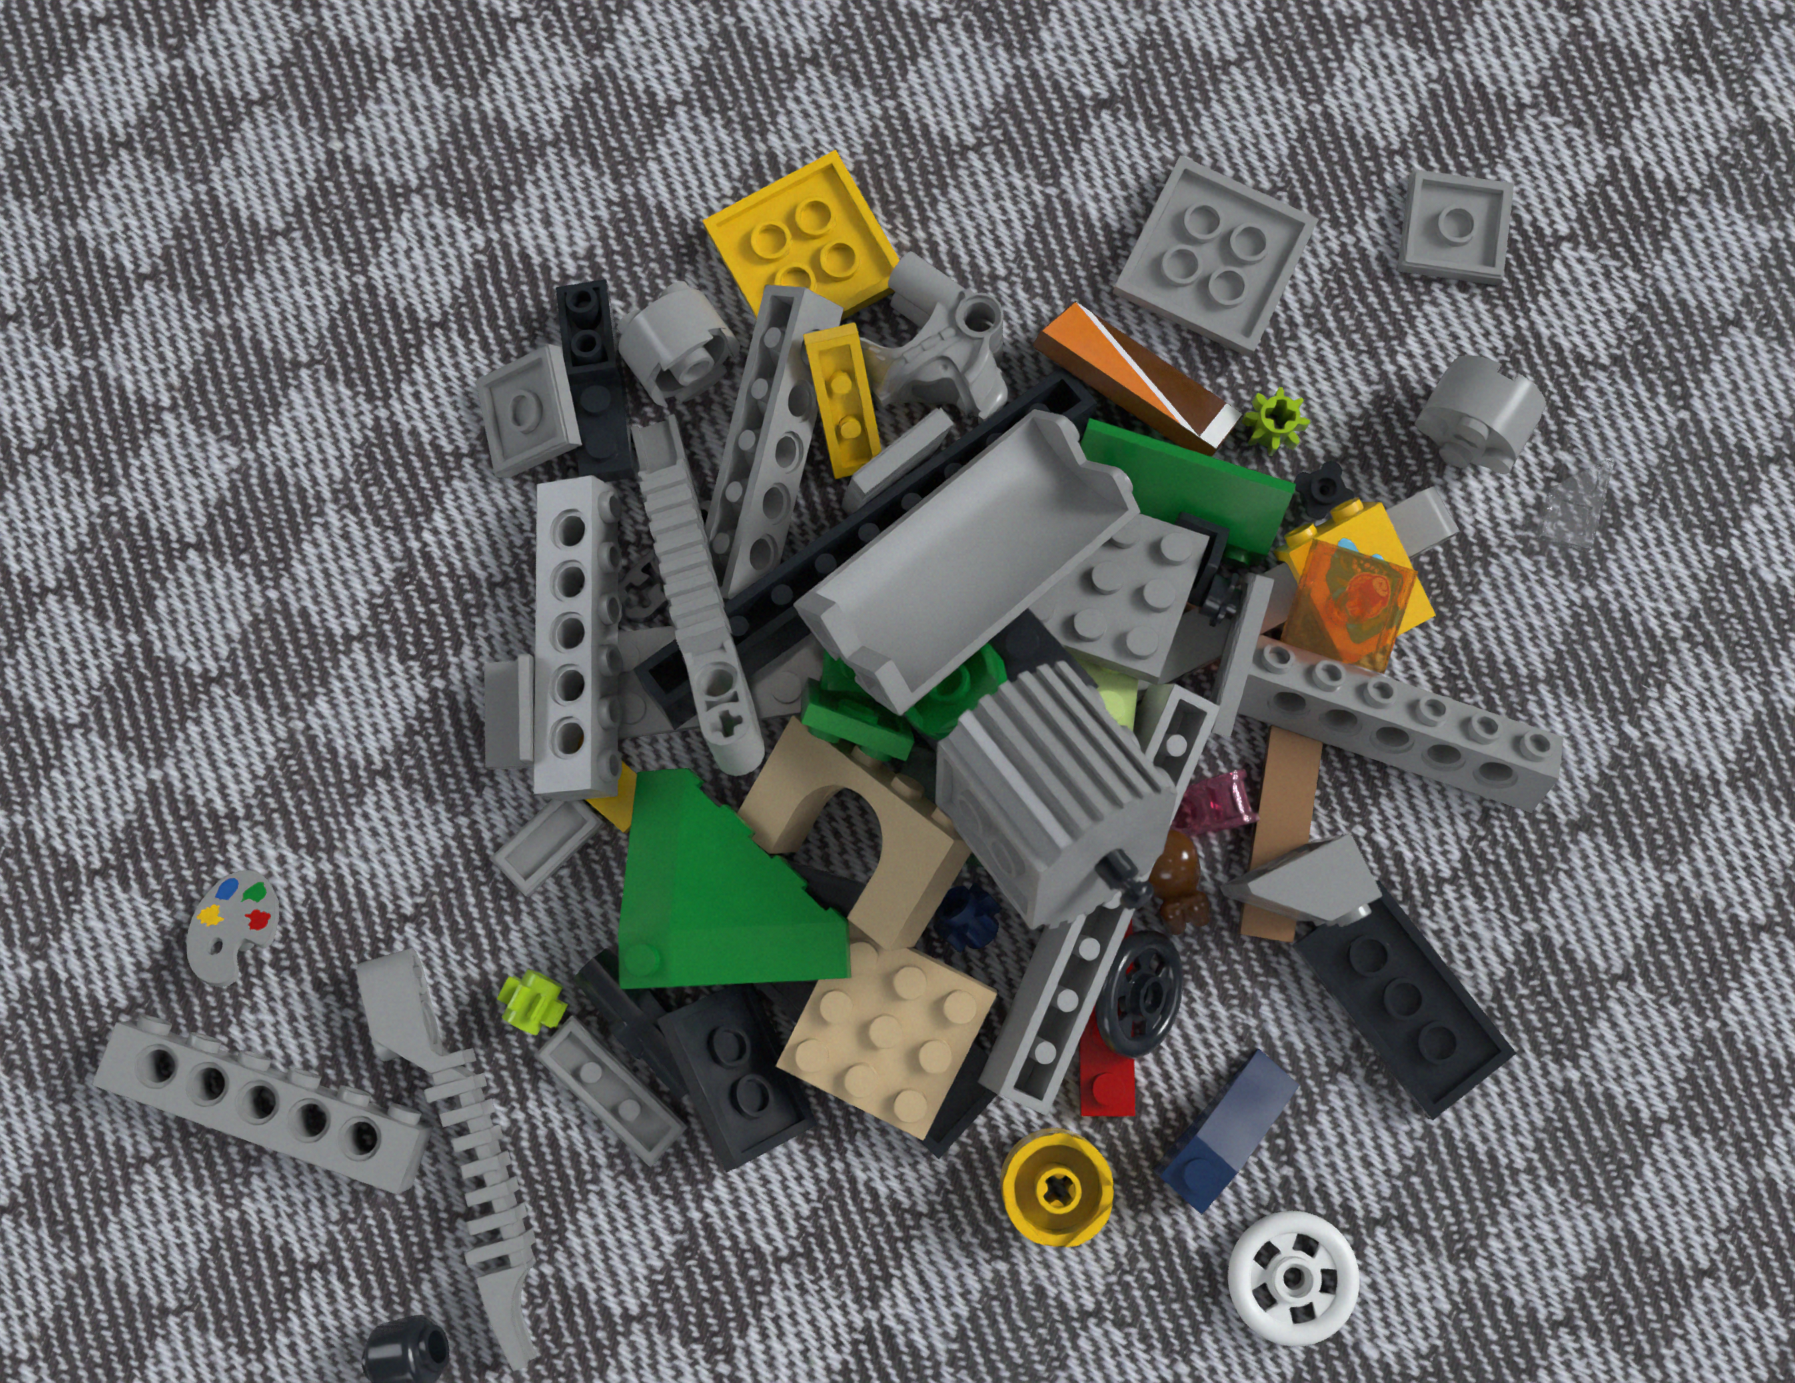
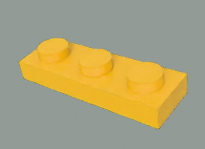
(843, 397)

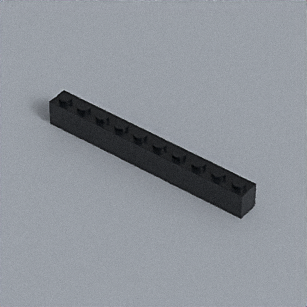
(764, 614)

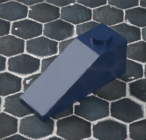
(1226, 1132)

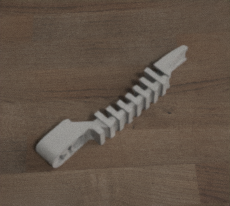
(695, 601)
(406, 1027)

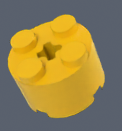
(1053, 1219)

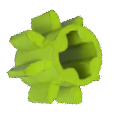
(1287, 415)
(532, 1001)

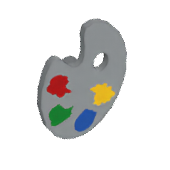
(239, 913)

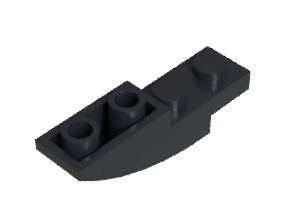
(596, 380)

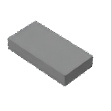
(546, 843)

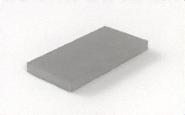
(897, 461)

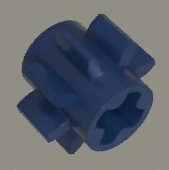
(967, 917)

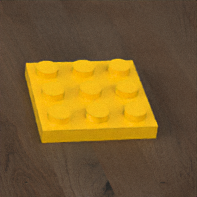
(806, 234)

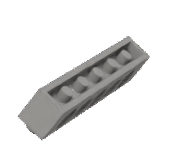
(766, 440)
(561, 616)
(1401, 725)
(133, 1071)

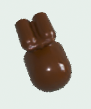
(1176, 883)

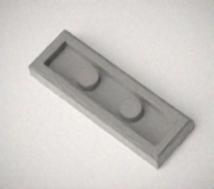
(1239, 650)
(612, 1090)

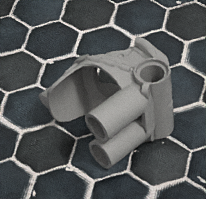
(954, 352)

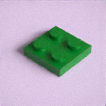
(856, 719)

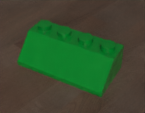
(1180, 480)

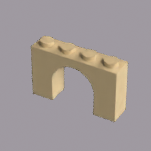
(918, 839)

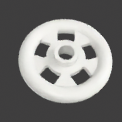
(1331, 1253)

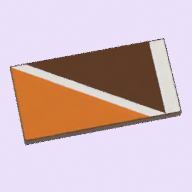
(1137, 380)

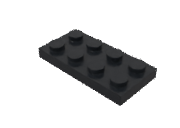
(1406, 1004)

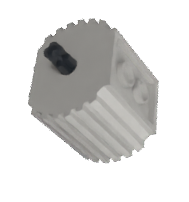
(1055, 797)

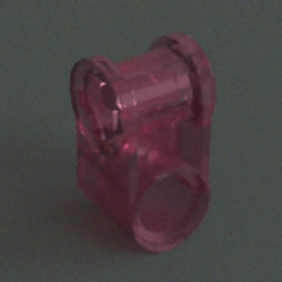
(1218, 804)

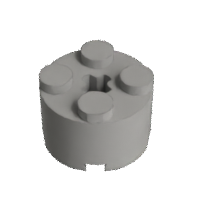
(677, 344)
(1481, 414)

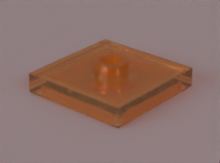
(1348, 606)

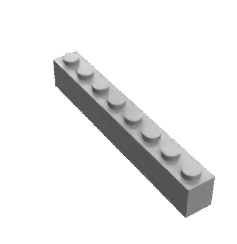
(1077, 956)

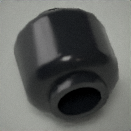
(406, 1351)

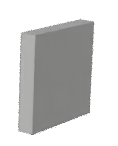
(1455, 227)
(528, 411)

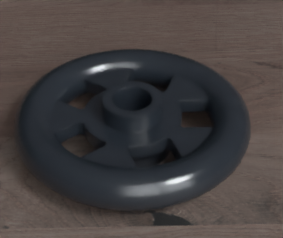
(1142, 995)

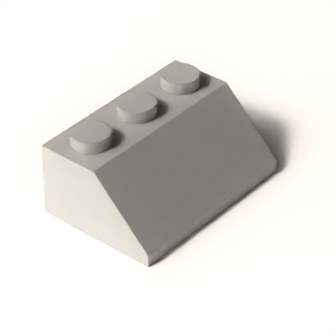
(1313, 883)

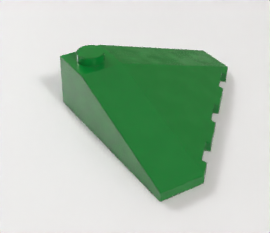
(711, 902)

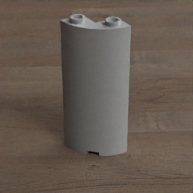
(967, 559)

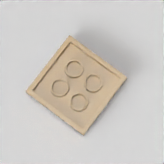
(888, 1033)

